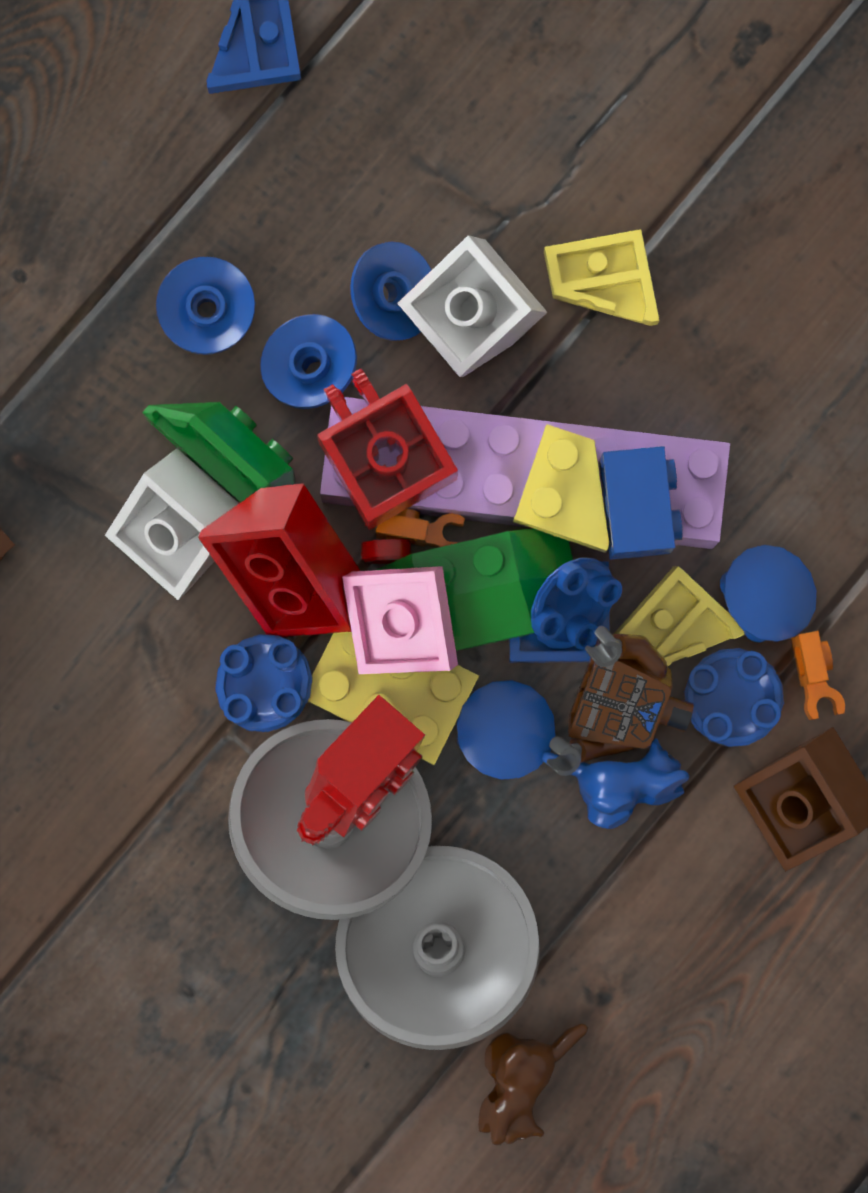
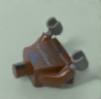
(619, 702)

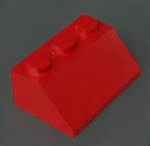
(283, 561)

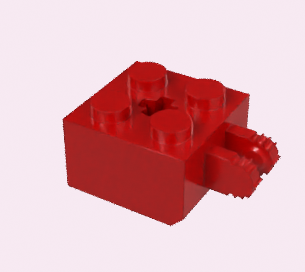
(386, 422)
(358, 771)

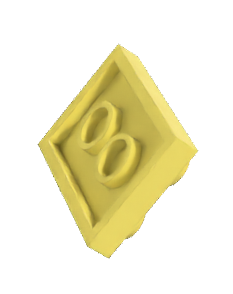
(425, 698)

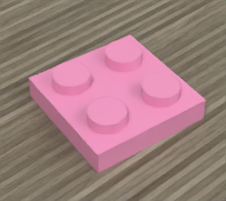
(400, 620)

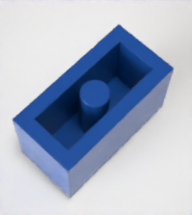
(639, 502)

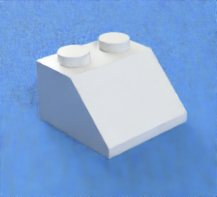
(471, 306)
(164, 521)

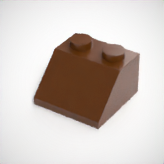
(807, 799)

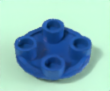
(769, 593)
(574, 604)
(263, 683)
(734, 697)
(505, 729)

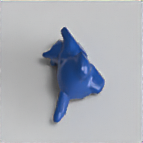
(616, 787)

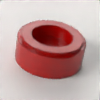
(384, 550)

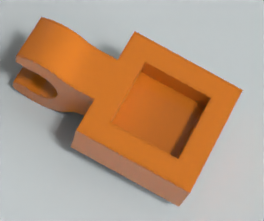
(420, 532)
(812, 662)

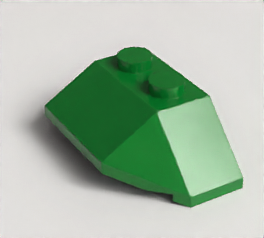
(223, 446)
(492, 581)

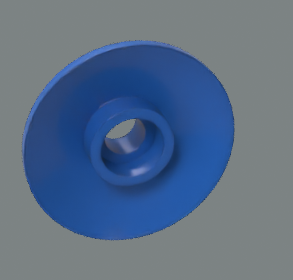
(399, 270)
(200, 282)
(297, 346)

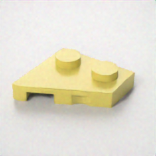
(604, 276)
(565, 490)
(680, 618)

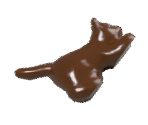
(520, 1074)

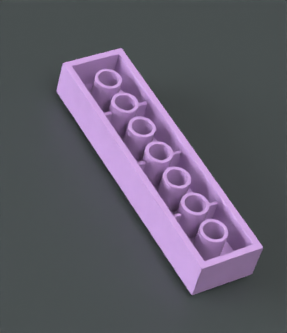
(499, 451)

